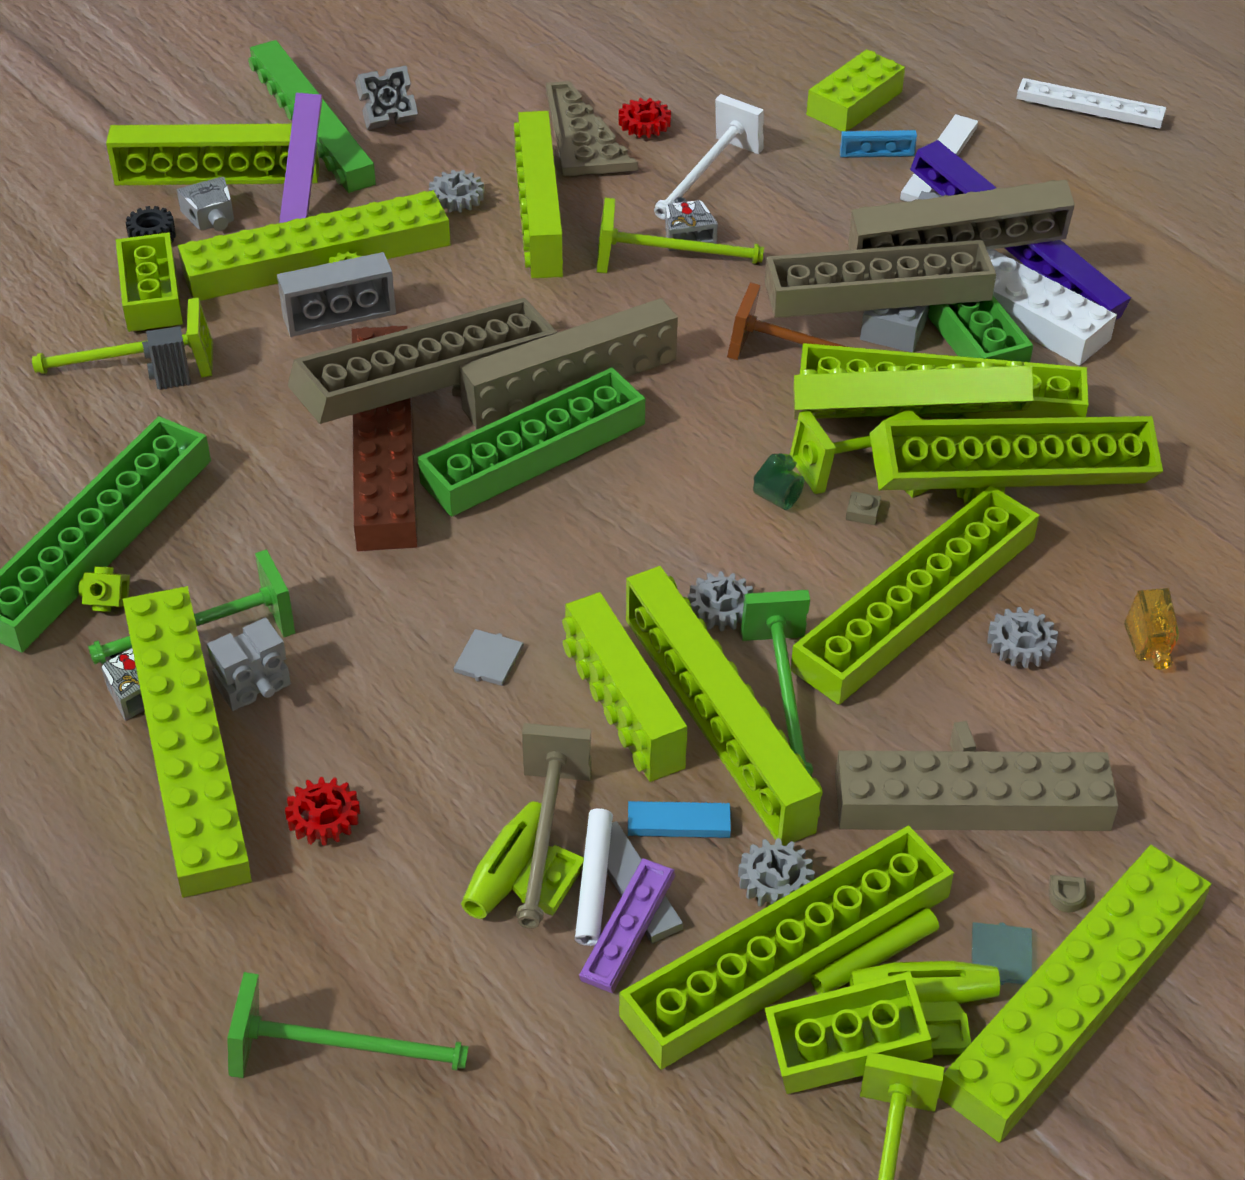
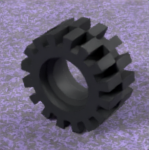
(150, 222)

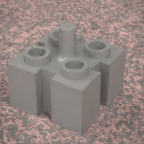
(386, 97)
(249, 664)

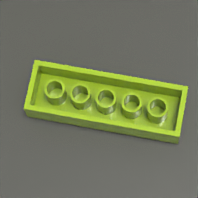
(625, 687)

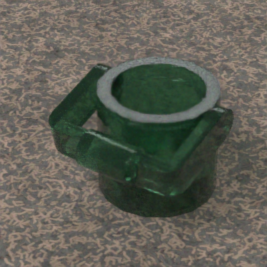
(778, 482)

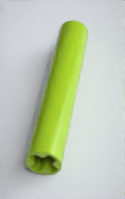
(875, 950)

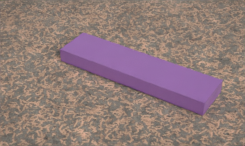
(627, 925)

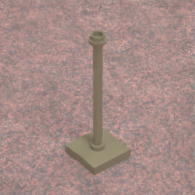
(552, 754)

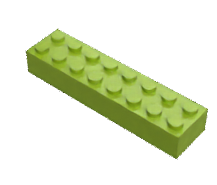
(200, 153)
(538, 195)
(921, 390)

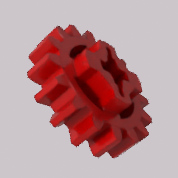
(644, 117)
(322, 811)

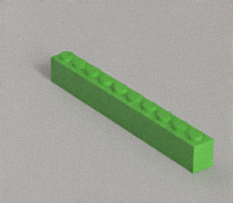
(334, 142)

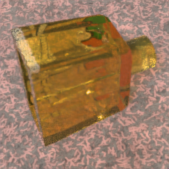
(1153, 627)

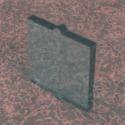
(1005, 948)

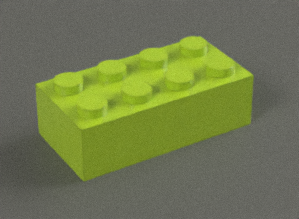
(855, 90)
(148, 282)
(830, 1033)

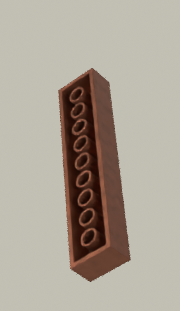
(383, 470)

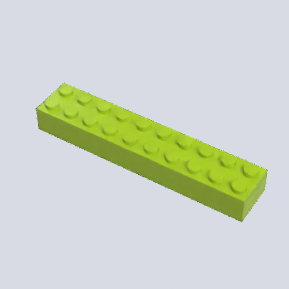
(257, 255)
(1056, 388)
(1014, 452)
(913, 594)
(723, 706)
(186, 743)
(782, 946)
(1073, 993)

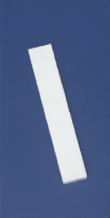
(955, 138)

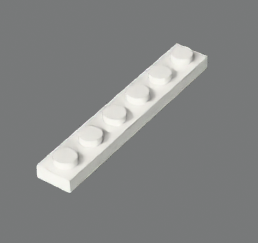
(1091, 103)

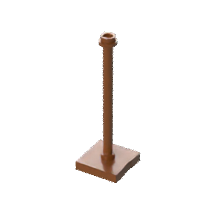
(747, 322)

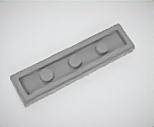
(621, 867)

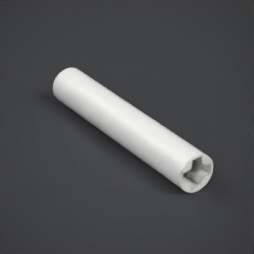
(594, 877)

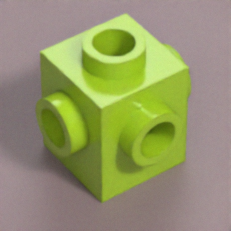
(104, 588)

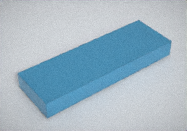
(878, 143)
(679, 819)

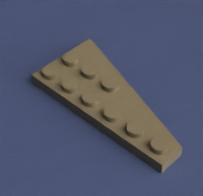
(581, 138)

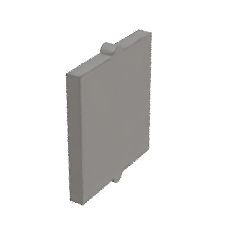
(488, 657)

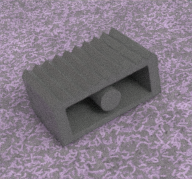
(168, 357)

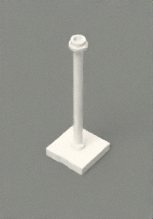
(735, 124)

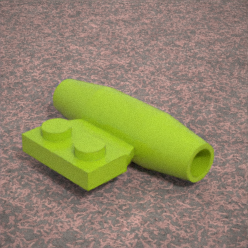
(509, 865)
(940, 991)

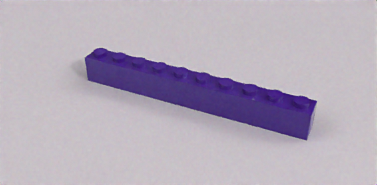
(1053, 259)

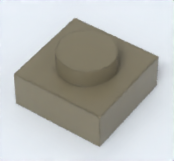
(863, 508)

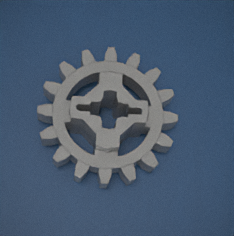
(458, 190)
(719, 600)
(1022, 637)
(775, 871)

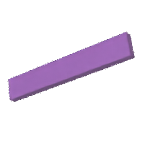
(301, 157)

